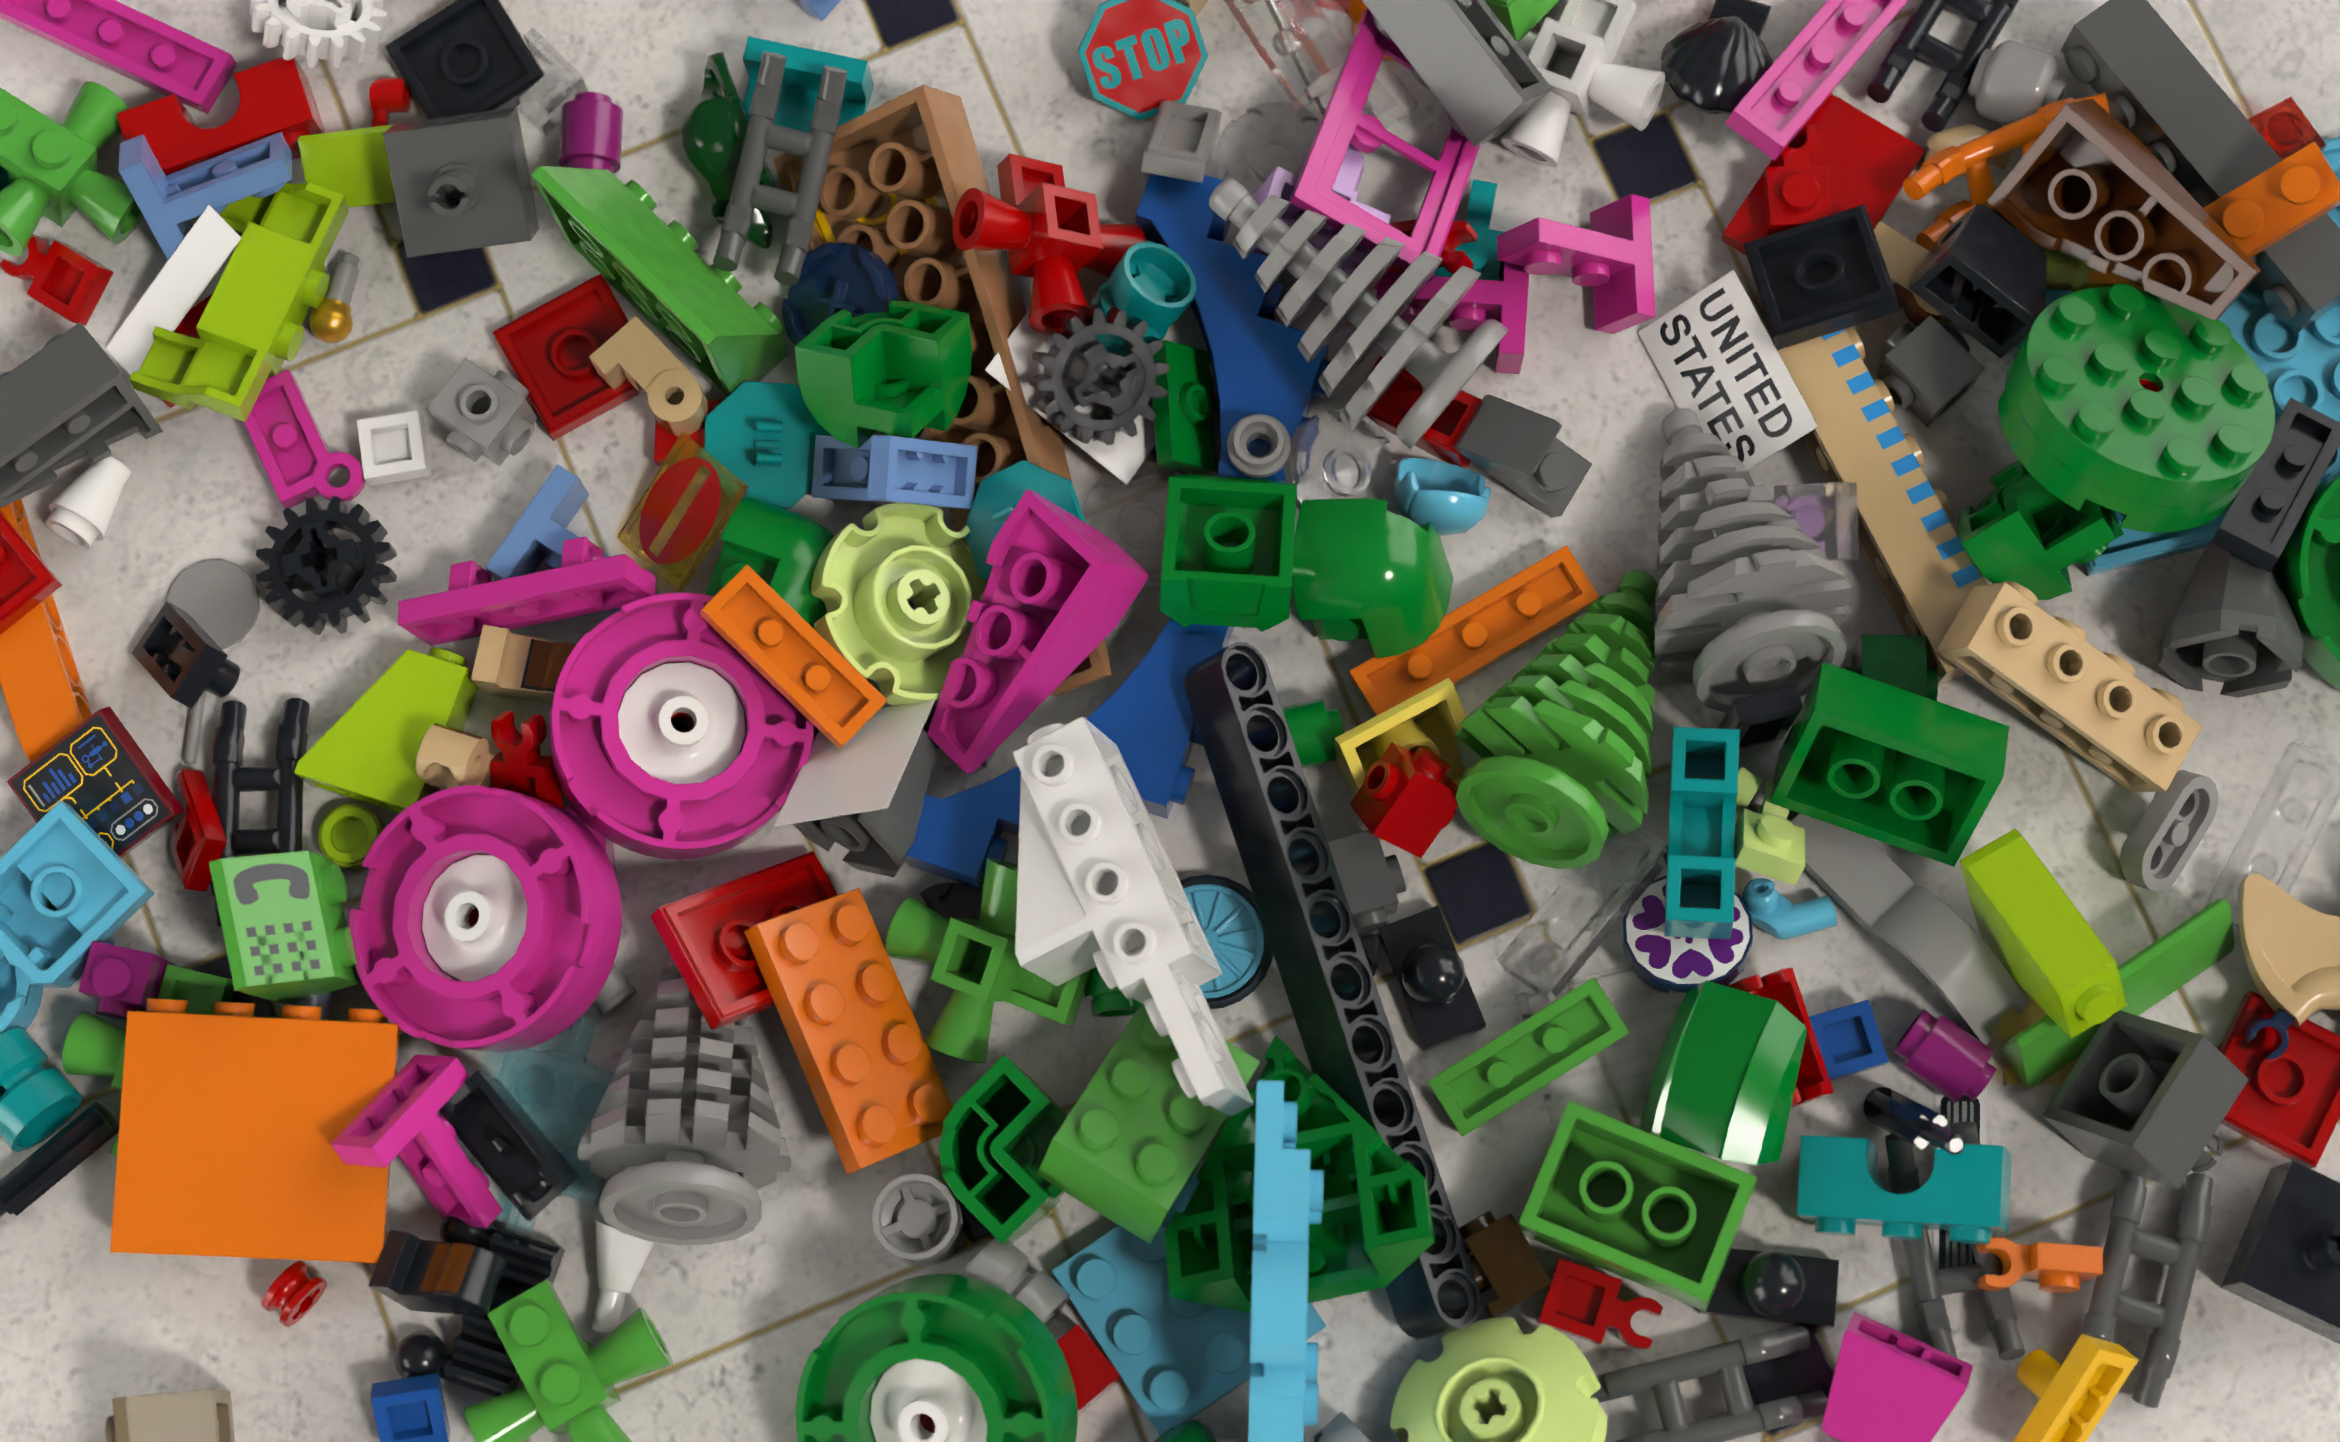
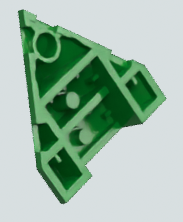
(1372, 1201)

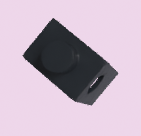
(1985, 279)

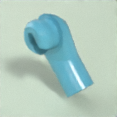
(1781, 916)

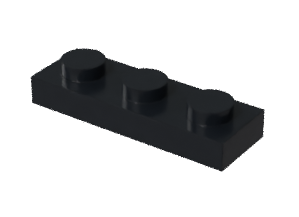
(2279, 486)

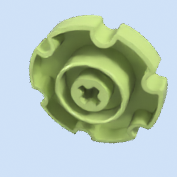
(866, 592)
(1500, 1389)

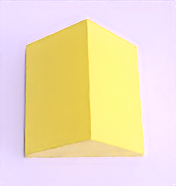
(1418, 722)

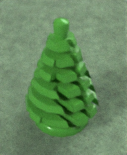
(1567, 740)

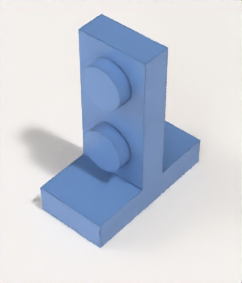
(175, 198)
(895, 471)
(541, 528)

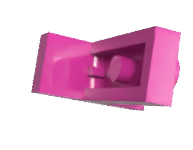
(1609, 256)
(1485, 300)
(406, 1124)

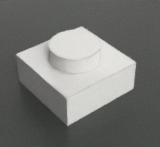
(393, 448)

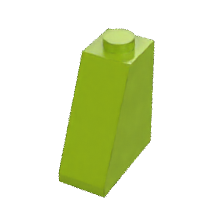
(377, 741)
(2041, 935)

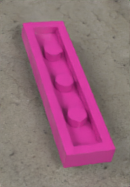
(129, 45)
(1810, 71)

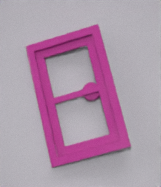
(1345, 124)

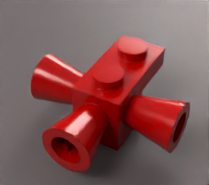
(1046, 234)

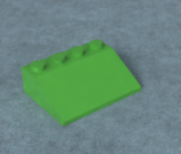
(663, 275)

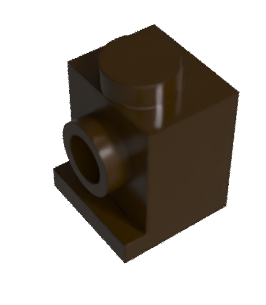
(1502, 1261)

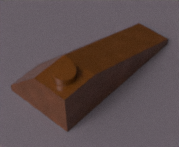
(2117, 208)

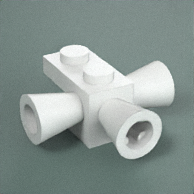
(1578, 67)

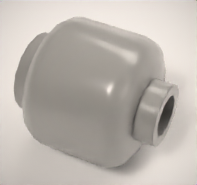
(2014, 82)

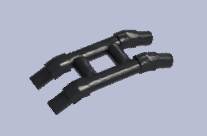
(1959, 65)
(232, 779)

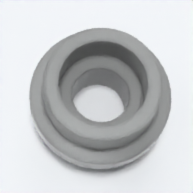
(1258, 427)

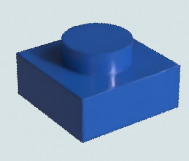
(1849, 1040)
(410, 1410)

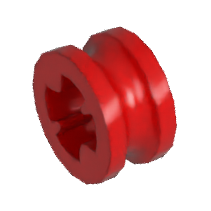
(294, 1293)

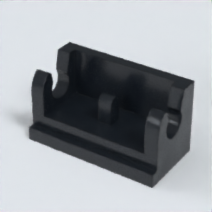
(509, 1145)

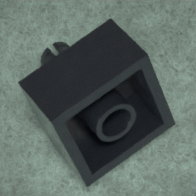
(2293, 1250)

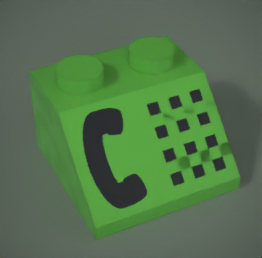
(284, 924)

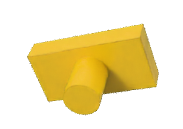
(2072, 1393)

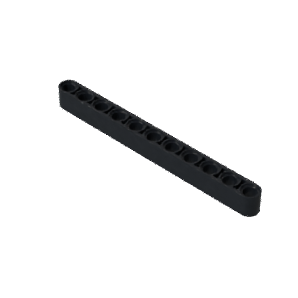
(1323, 955)

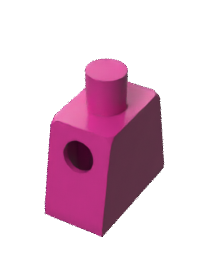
(1891, 1386)

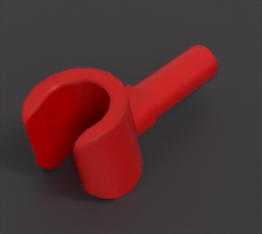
(387, 97)

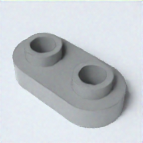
(2169, 831)

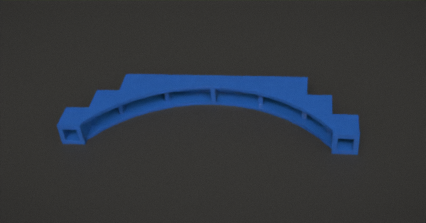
(1149, 714)

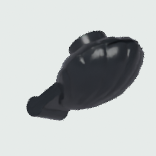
(1719, 58)

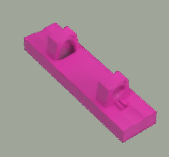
(579, 587)

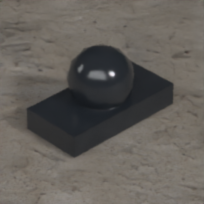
(1431, 978)
(1776, 1288)

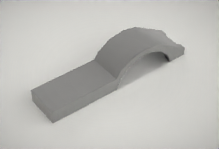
(1913, 922)

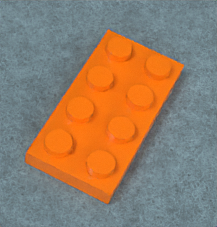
(851, 1029)

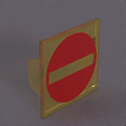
(682, 512)

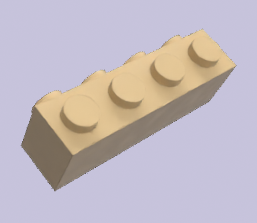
(2070, 686)

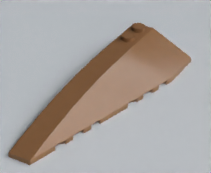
(920, 151)

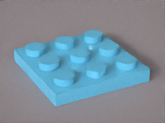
(1165, 1348)

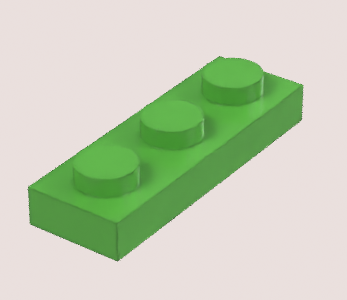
(1528, 1056)

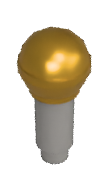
(332, 318)

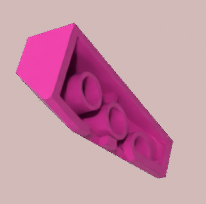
(1043, 611)

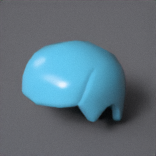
(1440, 494)

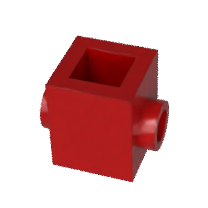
(1407, 798)

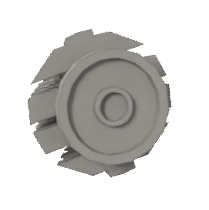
(1350, 299)
(1740, 585)
(685, 1117)

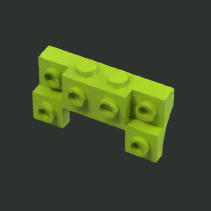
(256, 306)

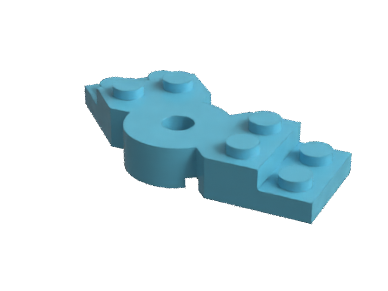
(56, 898)
(1285, 1203)

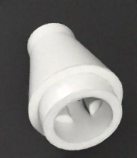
(88, 503)

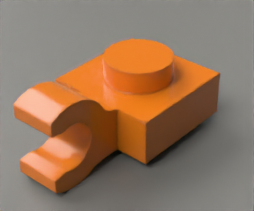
(2055, 1265)

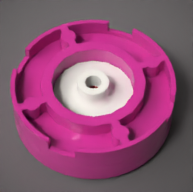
(639, 775)
(486, 919)

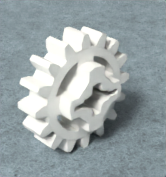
(320, 28)

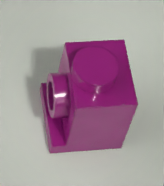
(121, 979)

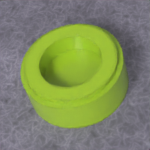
(348, 835)

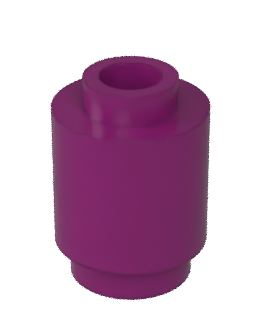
(591, 133)
(1945, 1056)

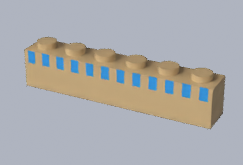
(1900, 517)

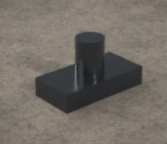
(184, 658)

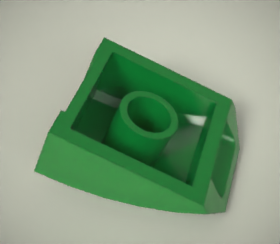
(1228, 551)
(1726, 1075)

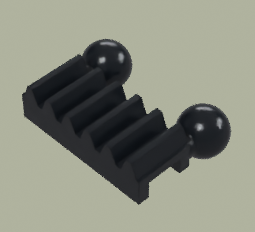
(479, 1354)

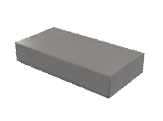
(1181, 141)

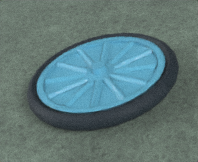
(1234, 934)

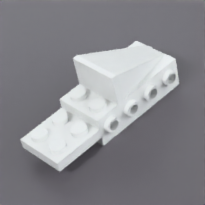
(1108, 898)

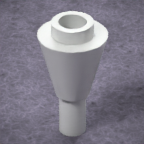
(618, 1266)

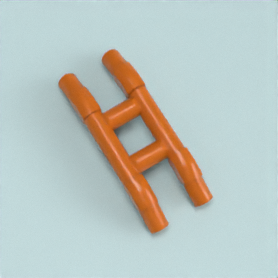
(1973, 161)

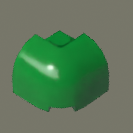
(886, 371)
(2032, 535)
(779, 548)
(1369, 574)
(995, 1148)

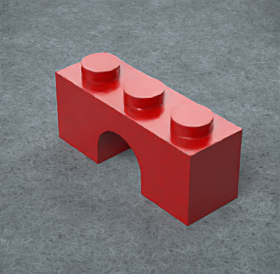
(272, 101)

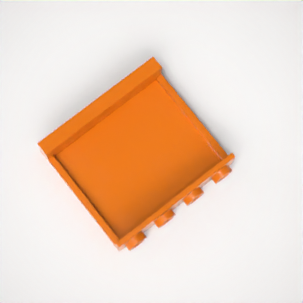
(236, 1131)

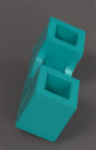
(1702, 833)
(1963, 1194)

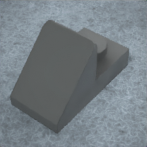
(1523, 453)

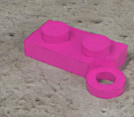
(294, 446)

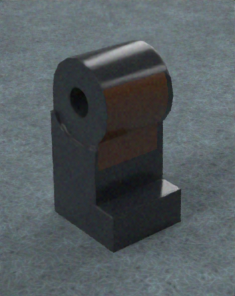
(437, 1275)

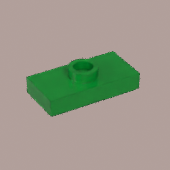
(1185, 415)

